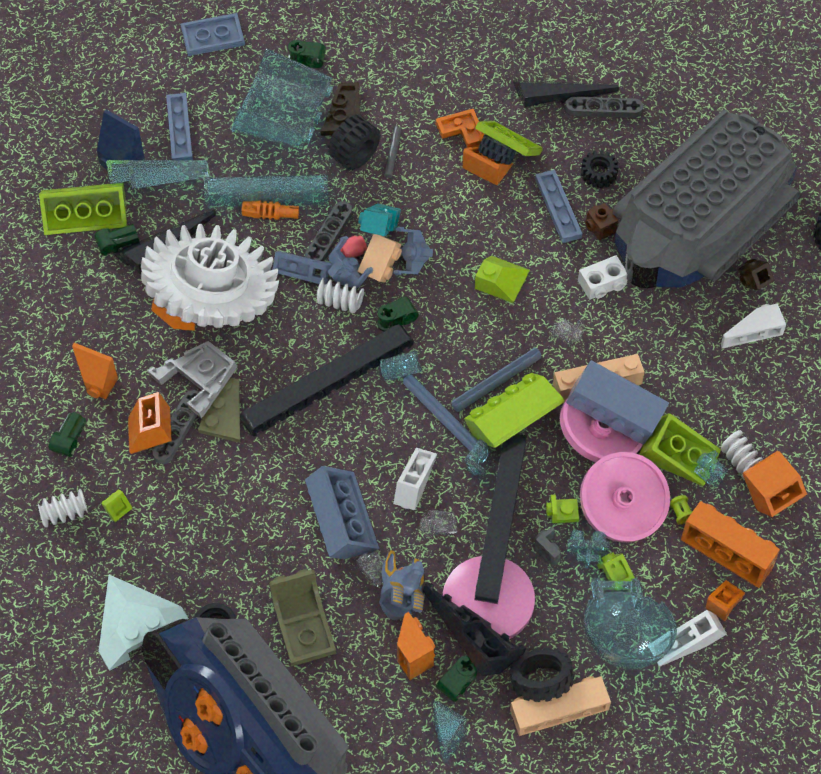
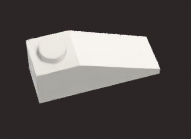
(758, 325)
(414, 479)
(695, 635)

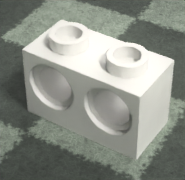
(601, 274)

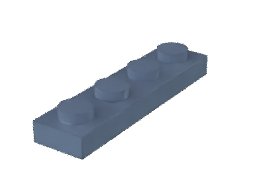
(179, 127)
(558, 206)

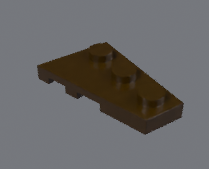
(344, 105)

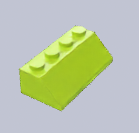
(83, 208)
(513, 410)

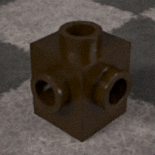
(756, 274)

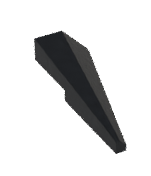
(542, 92)
(133, 254)
(484, 646)

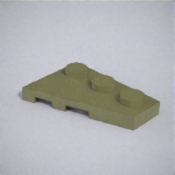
(223, 416)

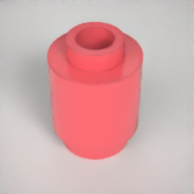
(354, 247)

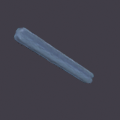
(496, 379)
(440, 412)

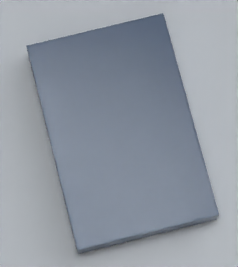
(212, 34)

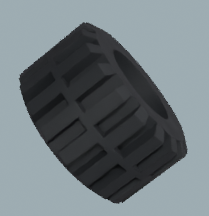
(354, 142)

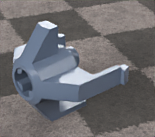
(414, 252)
(344, 268)

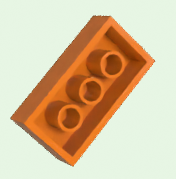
(730, 544)

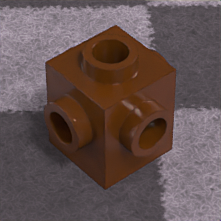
(601, 221)

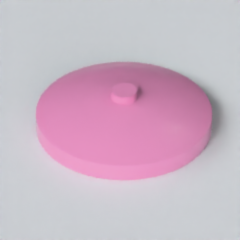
(593, 437)
(625, 497)
(515, 597)

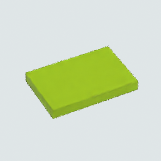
(509, 138)

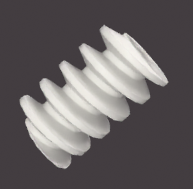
(339, 297)
(739, 453)
(62, 508)

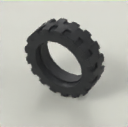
(542, 689)

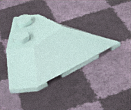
(128, 617)

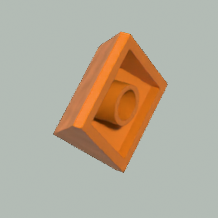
(483, 166)

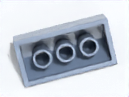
(617, 402)
(341, 513)

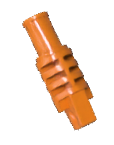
(269, 210)

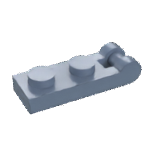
(301, 267)

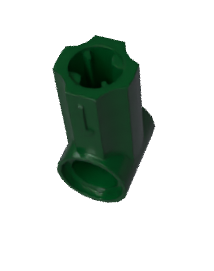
(111, 240)
(66, 438)

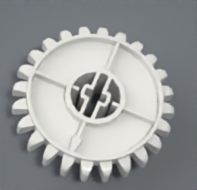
(209, 278)

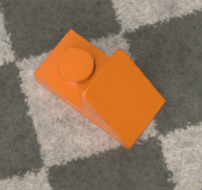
(724, 599)

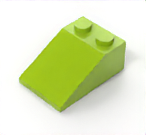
(677, 448)

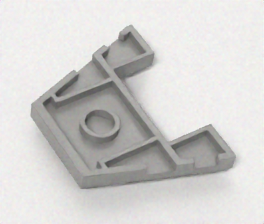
(205, 368)

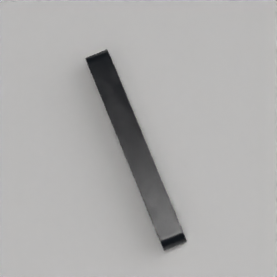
(325, 379)
(500, 520)

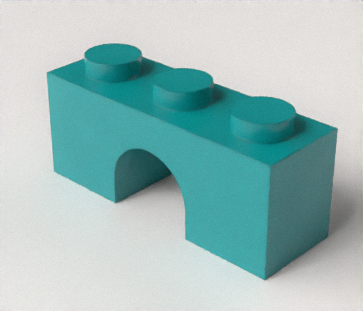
(379, 219)

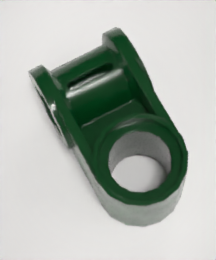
(309, 53)
(396, 312)
(456, 680)

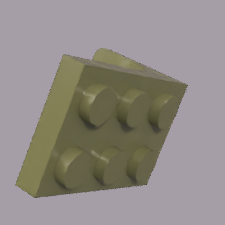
(301, 617)

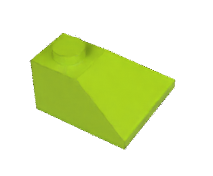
(500, 278)

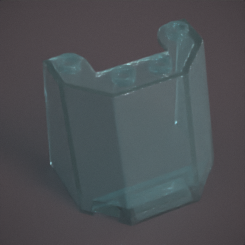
(283, 102)

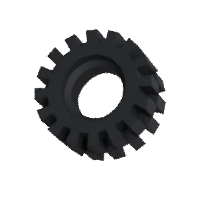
(601, 160)

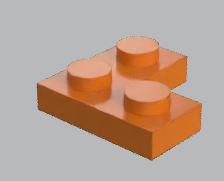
(461, 123)

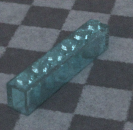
(287, 190)

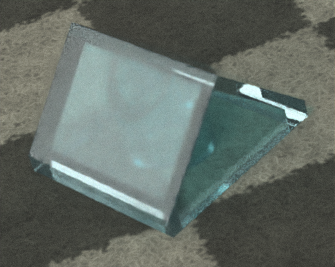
(449, 729)

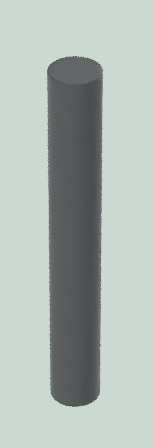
(392, 152)

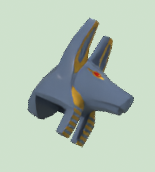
(401, 588)

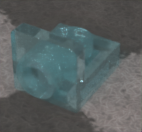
(477, 455)
(710, 469)

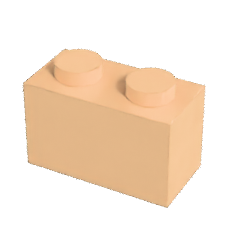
(381, 257)

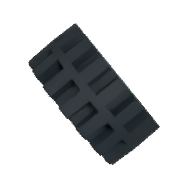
(496, 150)

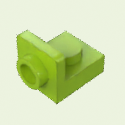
(562, 510)
(616, 567)

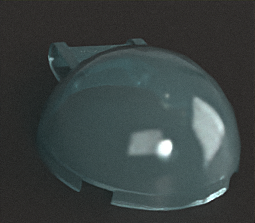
(627, 626)

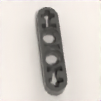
(603, 104)
(326, 233)
(176, 426)

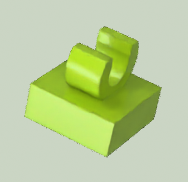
(116, 505)

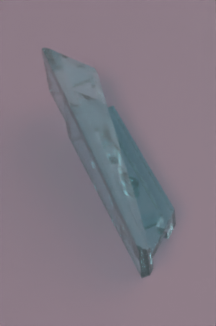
(155, 172)

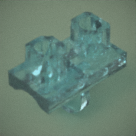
(400, 366)
(587, 549)

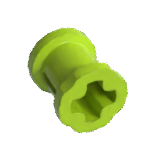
(678, 503)

